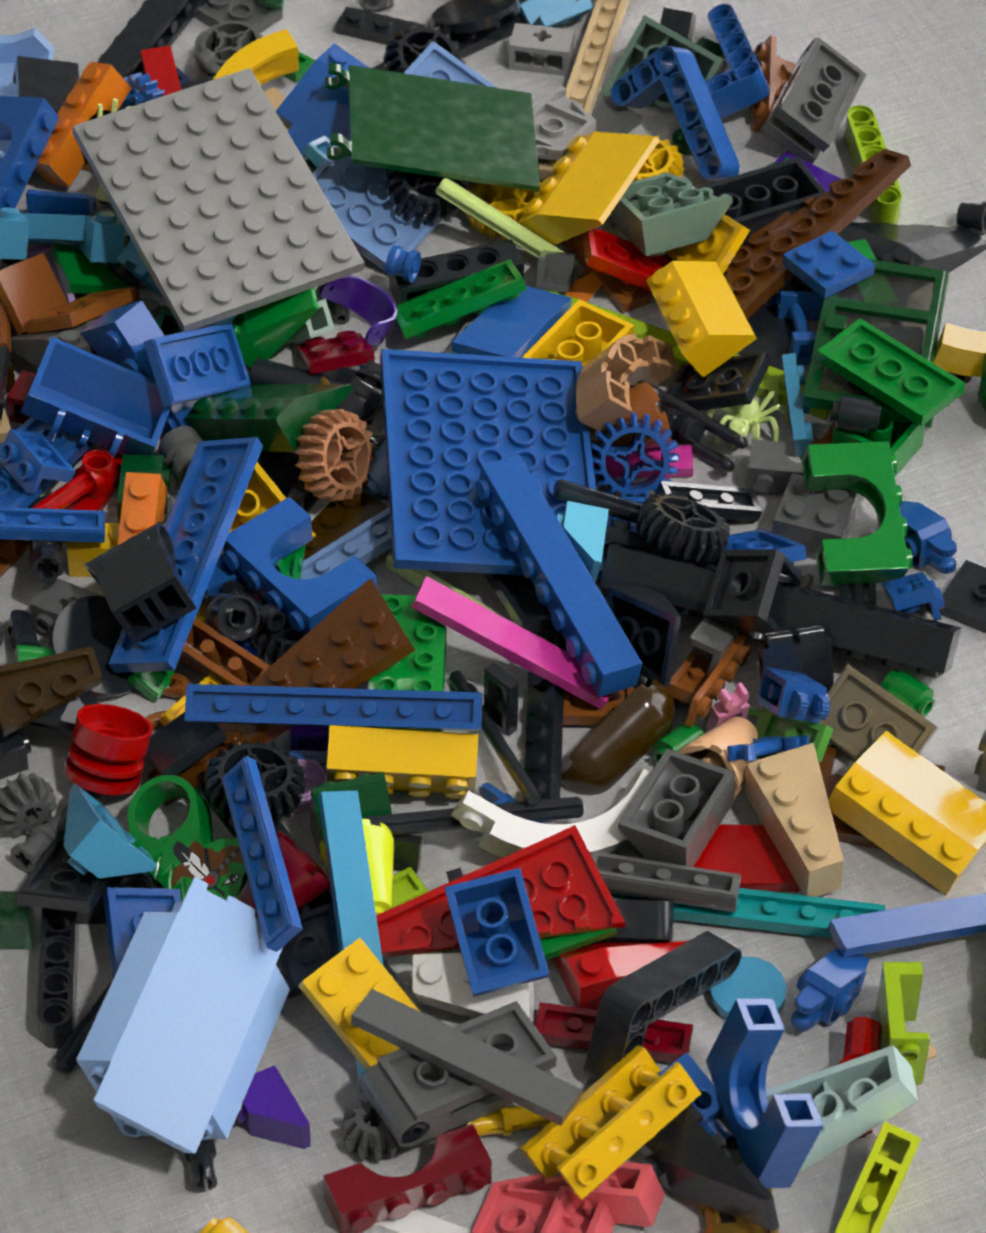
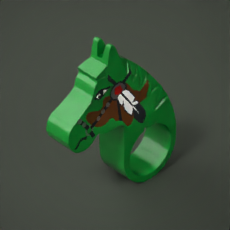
(192, 847)

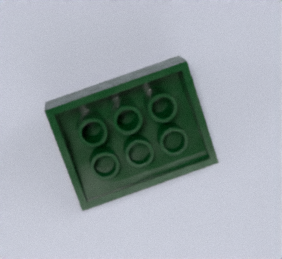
(264, 411)

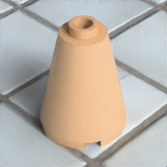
(713, 747)

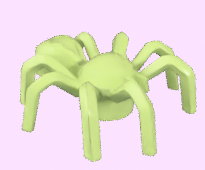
(748, 417)

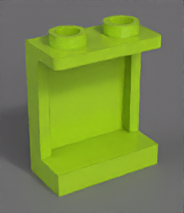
(899, 1003)

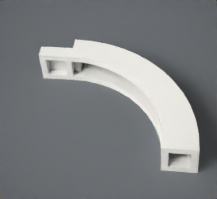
(508, 833)

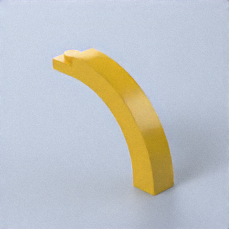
(266, 57)
(961, 350)

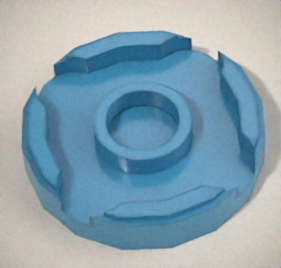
(751, 980)

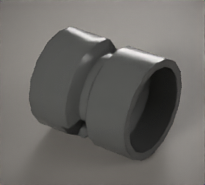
(178, 449)

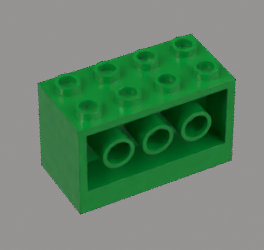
(424, 667)

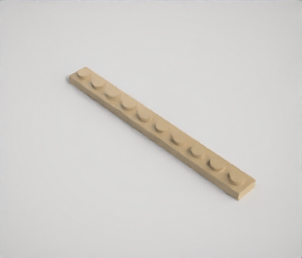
(592, 60)

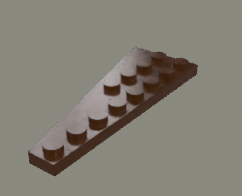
(757, 266)
(339, 652)

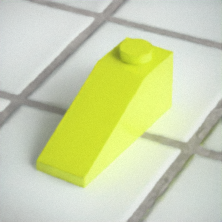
(879, 1181)

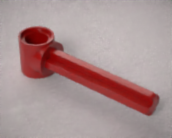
(92, 477)

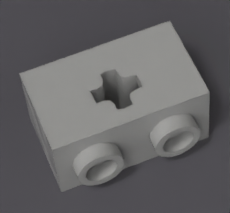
(541, 49)

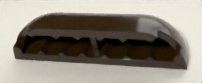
(620, 740)

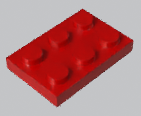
(620, 258)

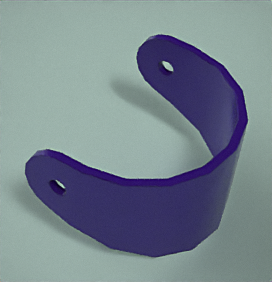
(366, 301)

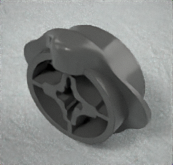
(221, 42)

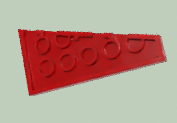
(561, 887)

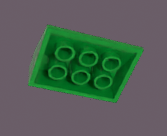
(268, 327)

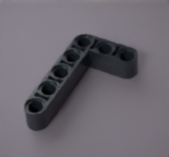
(60, 963)
(652, 993)

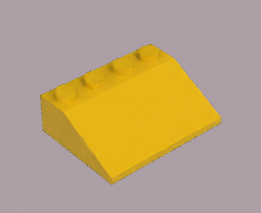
(586, 184)
(912, 811)

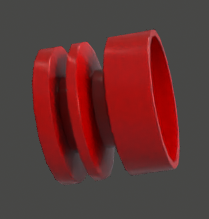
(108, 749)

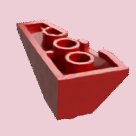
(595, 967)

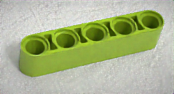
(863, 142)

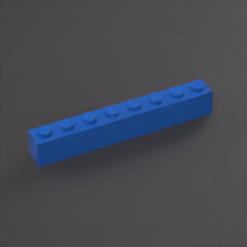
(559, 576)

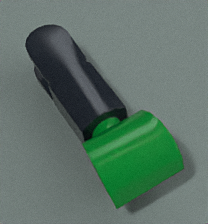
(24, 638)

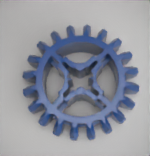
(646, 463)

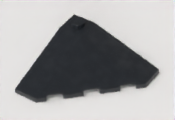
(917, 244)

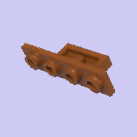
(776, 73)
(694, 687)

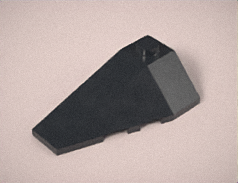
(704, 1170)

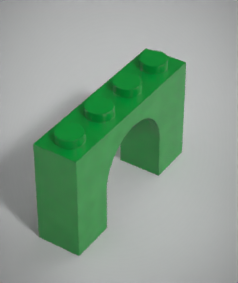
(871, 472)

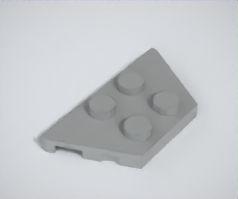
(558, 122)

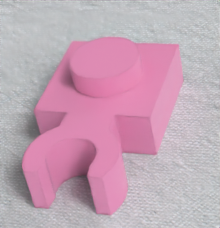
(729, 706)

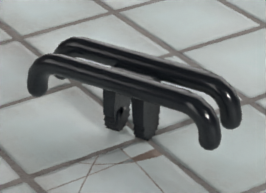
(689, 426)

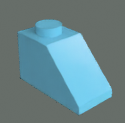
(586, 531)

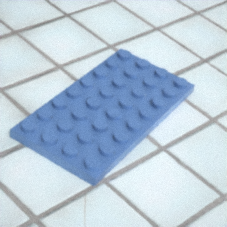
(359, 190)

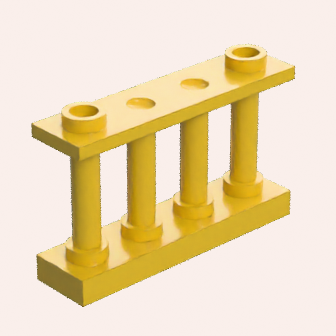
(611, 1121)

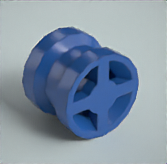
(403, 263)

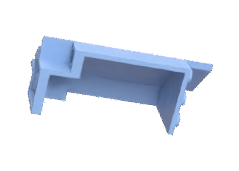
(185, 1021)

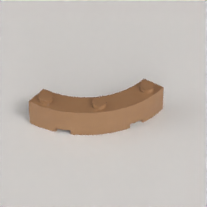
(606, 378)

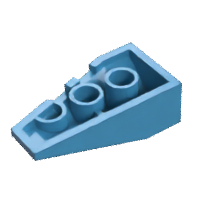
(98, 841)

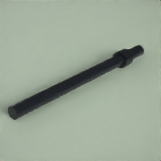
(499, 744)

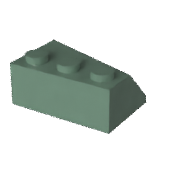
(649, 38)
(667, 213)

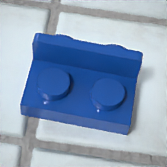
(32, 459)
(911, 592)

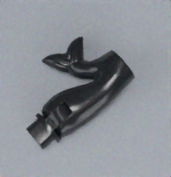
(366, 397)

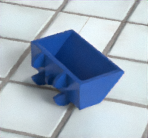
(96, 401)

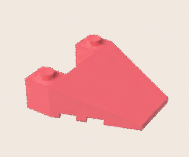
(550, 1206)

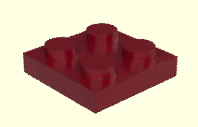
(329, 354)

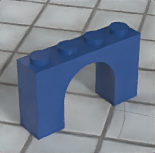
(29, 126)
(271, 536)
(769, 1136)

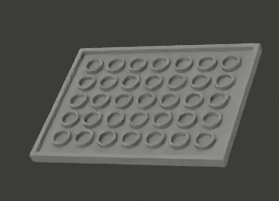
(217, 199)

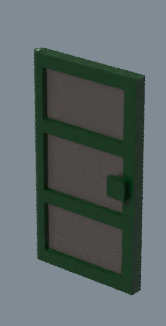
(897, 301)

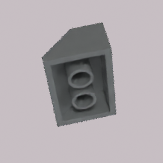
(678, 809)

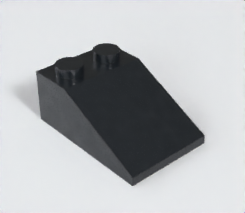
(650, 627)

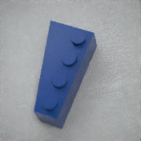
(120, 339)

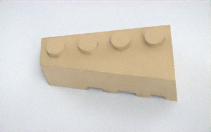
(796, 813)

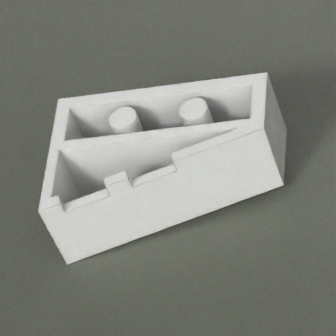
(444, 984)

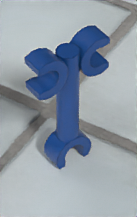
(765, 746)

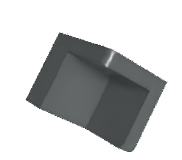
(555, 271)
(712, 641)

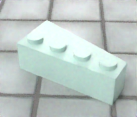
(854, 1097)

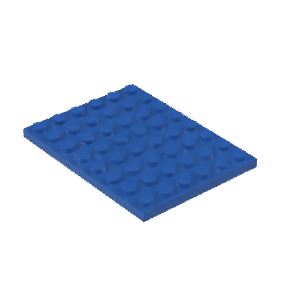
(449, 419)

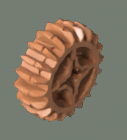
(335, 455)

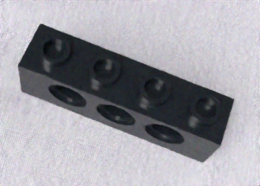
(451, 266)

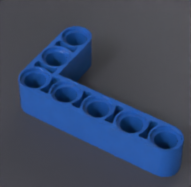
(678, 75)
(745, 80)

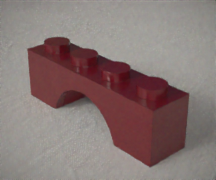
(366, 1198)

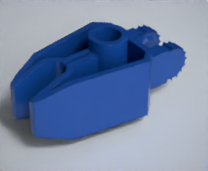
(928, 538)
(828, 989)

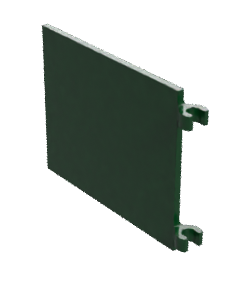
(437, 127)

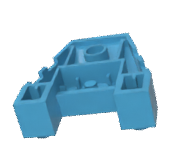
(96, 236)

